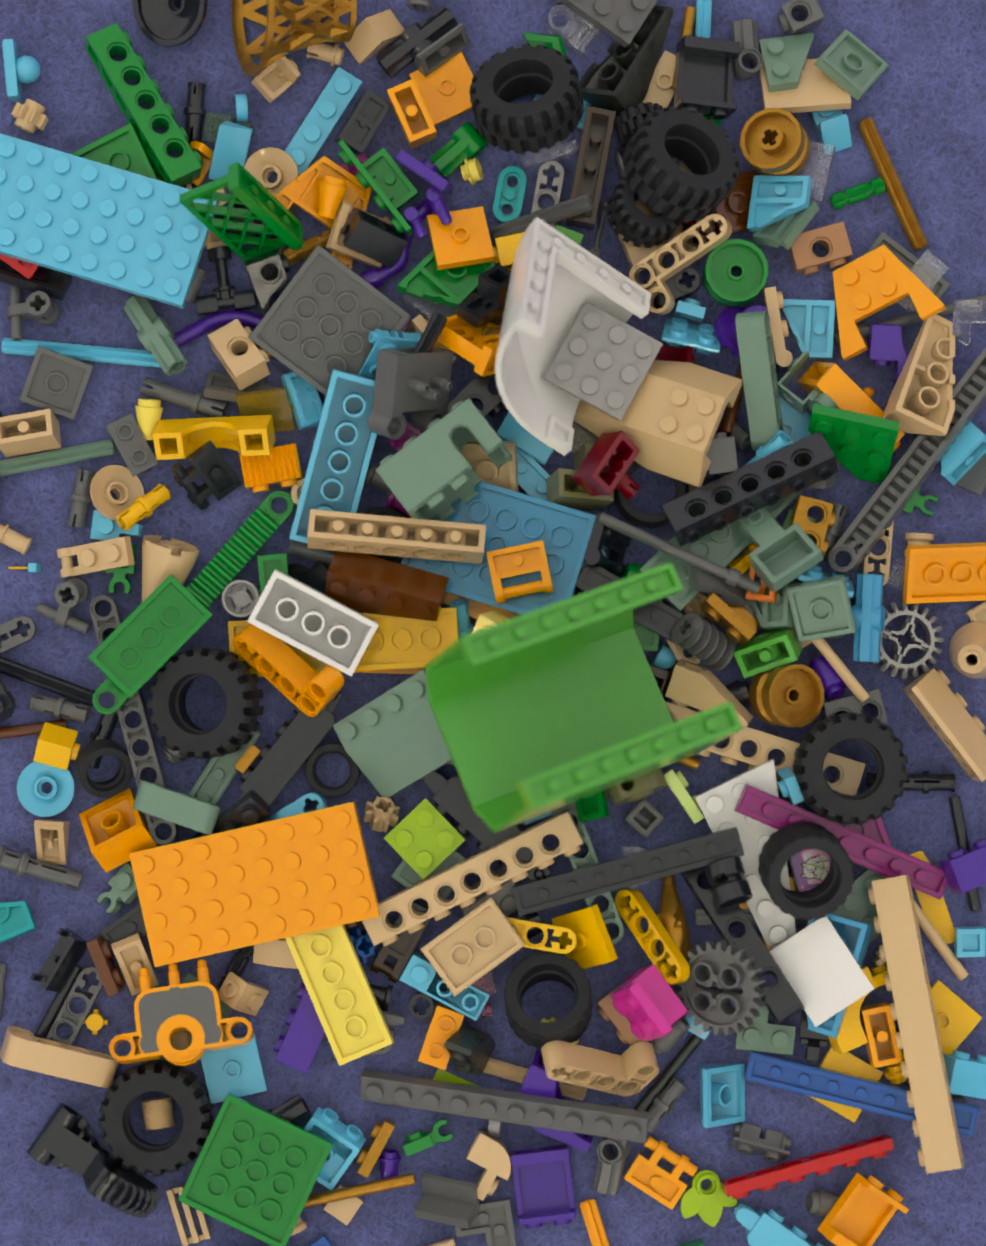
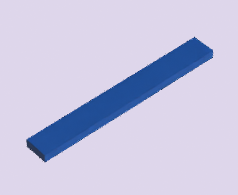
(845, 1089)

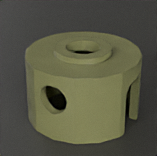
(637, 788)

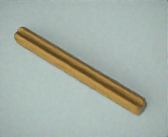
(892, 183)

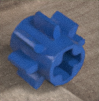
(361, 943)

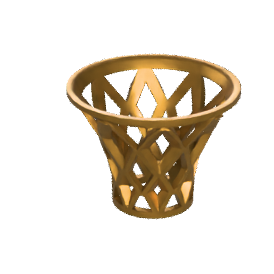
(301, 33)

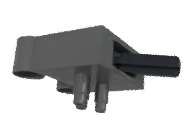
(412, 382)

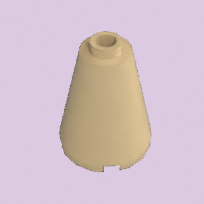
(165, 558)
(967, 641)

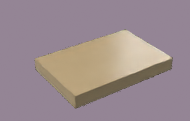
(813, 94)
(473, 946)

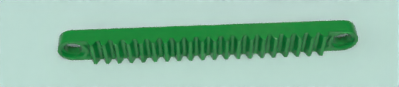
(221, 570)

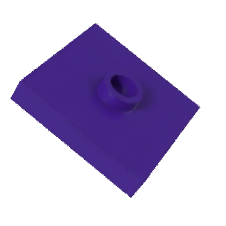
(425, 170)

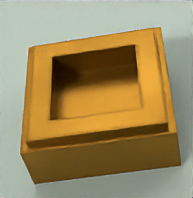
(247, 759)

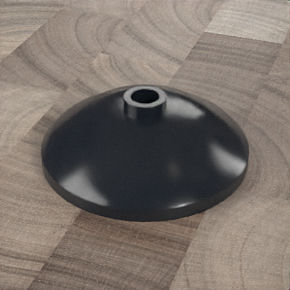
(168, 22)

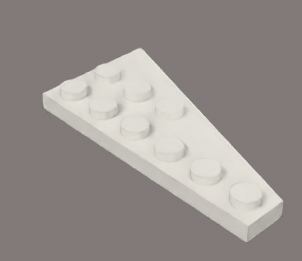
(718, 809)

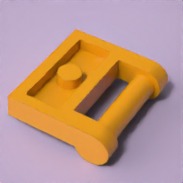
(516, 562)

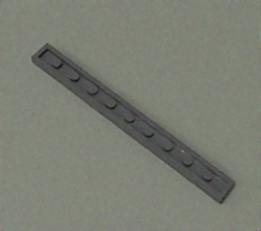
(505, 1106)

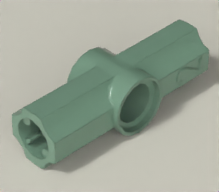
(155, 335)

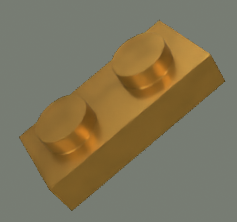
(368, 1157)

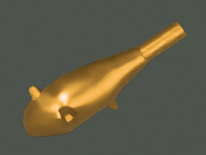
(673, 917)

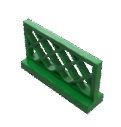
(260, 206)

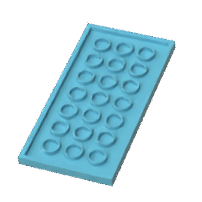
(97, 222)

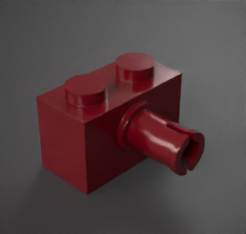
(607, 466)

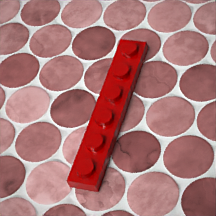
(819, 1163)

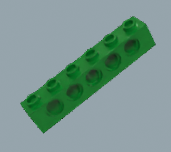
(112, 42)

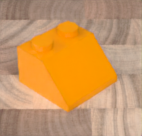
(116, 830)

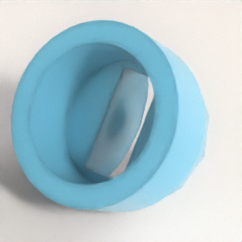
(664, 658)

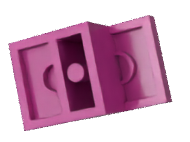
(648, 1003)

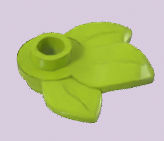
(707, 1201)

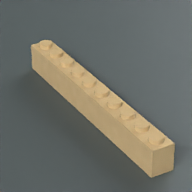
(917, 1024)

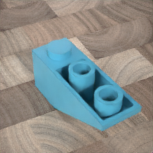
(423, 977)

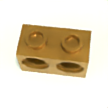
(815, 530)

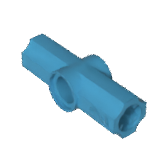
(868, 617)

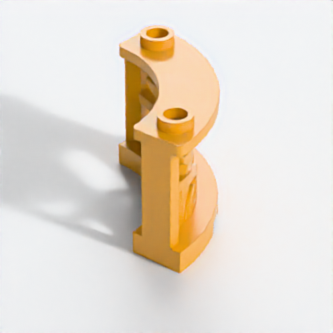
(468, 343)

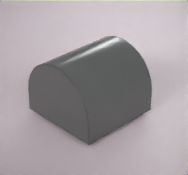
(643, 818)

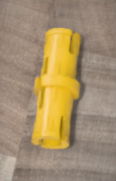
(143, 507)

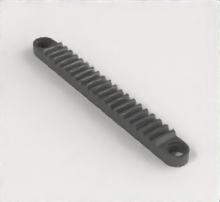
(910, 473)

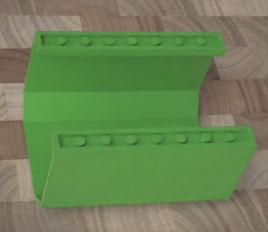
(562, 704)

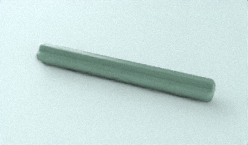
(57, 457)

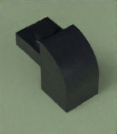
(490, 299)

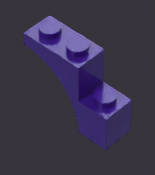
(886, 346)
(537, 1083)

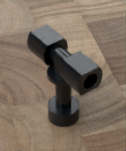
(225, 295)

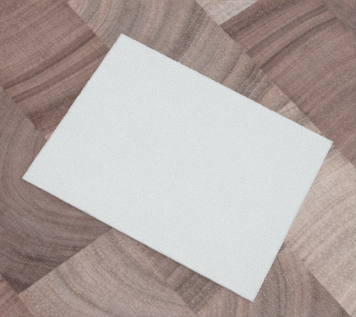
(821, 970)

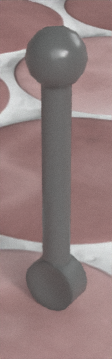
(595, 250)

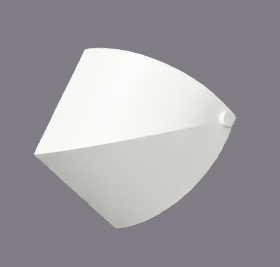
(543, 299)

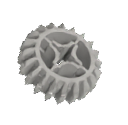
(908, 627)

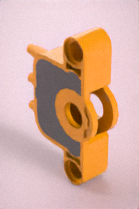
(177, 1008)

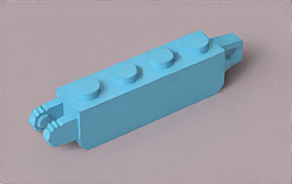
(768, 1228)

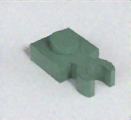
(122, 889)

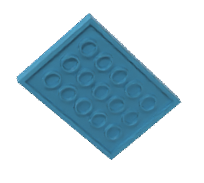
(509, 522)

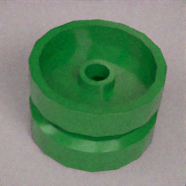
(732, 290)

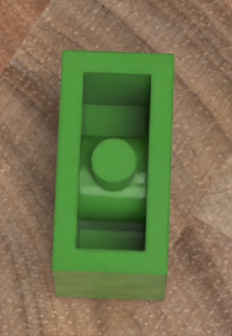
(767, 651)

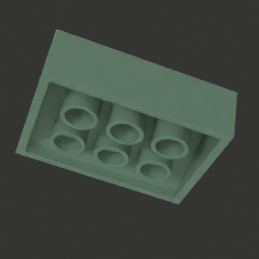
(395, 737)

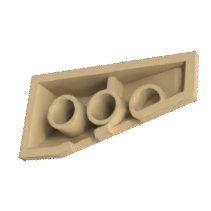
(924, 388)

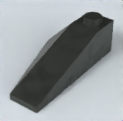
(627, 72)

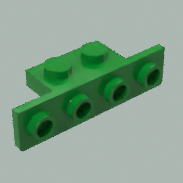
(386, 180)

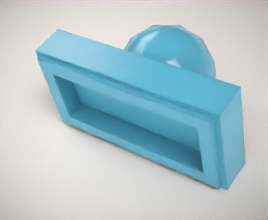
(18, 70)

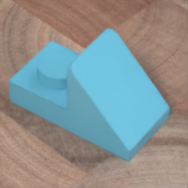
(833, 128)

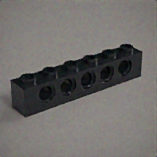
(756, 476)

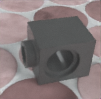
(810, 8)

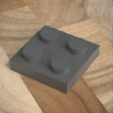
(56, 382)

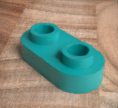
(509, 195)

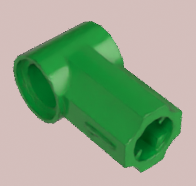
(463, 144)

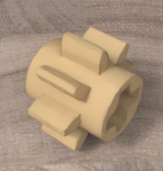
(29, 116)
(381, 814)

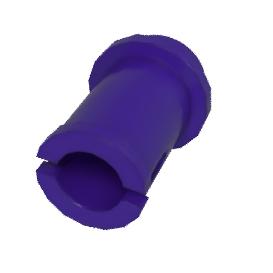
(389, 1163)

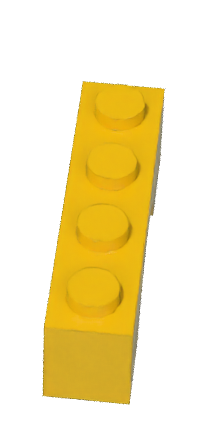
(245, 434)

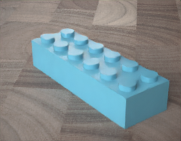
(338, 452)

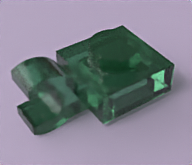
(212, 123)

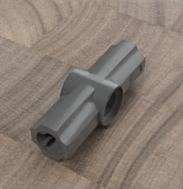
(611, 1166)

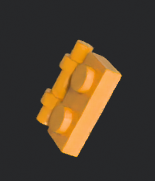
(655, 1180)

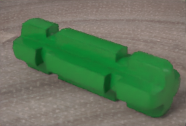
(857, 193)

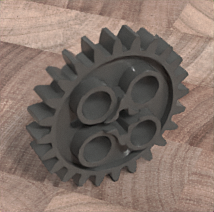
(719, 1013)

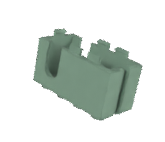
(431, 467)

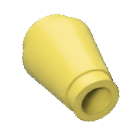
(148, 414)

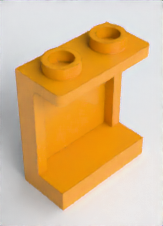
(861, 1212)

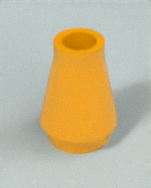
(331, 195)

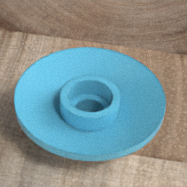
(35, 799)

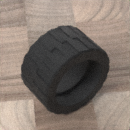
(816, 901)
(541, 968)

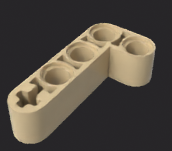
(682, 258)
(57, 1059)
(600, 1069)

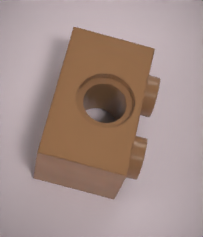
(832, 237)

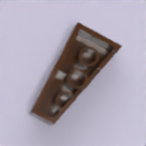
(385, 587)

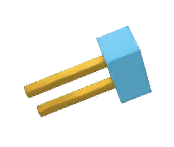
(32, 568)

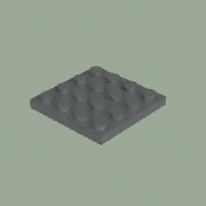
(325, 320)

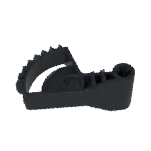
(71, 1144)

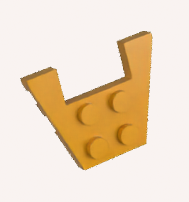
(305, 193)
(871, 286)

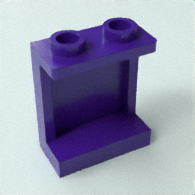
(543, 1186)

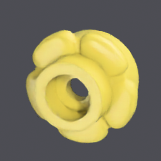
(471, 170)

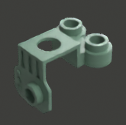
(814, 397)

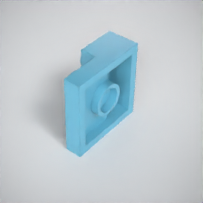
(346, 1146)

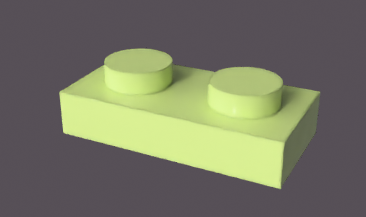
(677, 784)

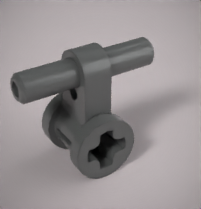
(42, 310)
(63, 595)

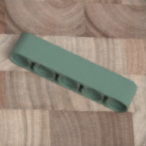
(759, 376)

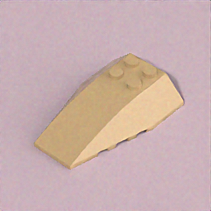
(671, 418)

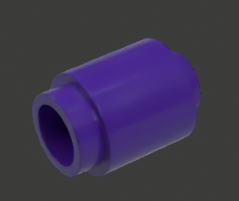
(831, 681)

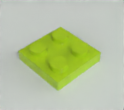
(424, 839)

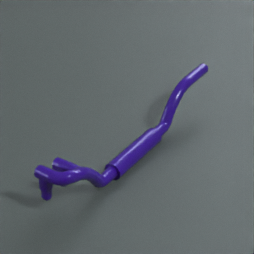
(375, 277)

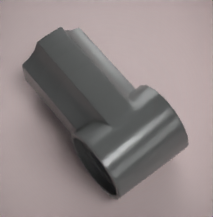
(746, 33)

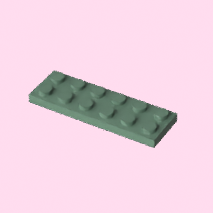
(716, 546)

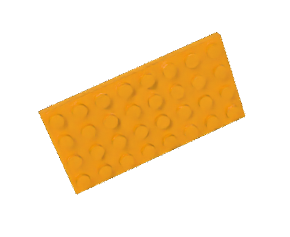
(255, 884)

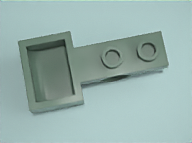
(780, 552)

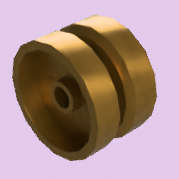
(775, 143)
(787, 695)

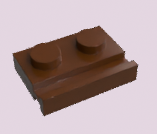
(108, 973)

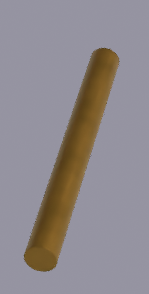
(361, 1190)

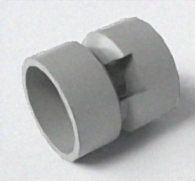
(240, 598)

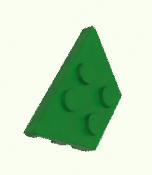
(445, 286)

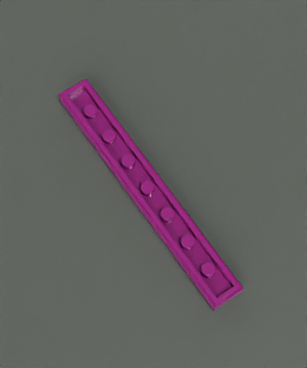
(859, 847)

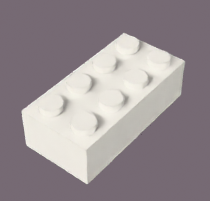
(313, 622)

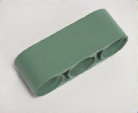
(176, 807)

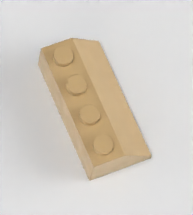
(950, 721)

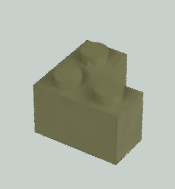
(567, 492)

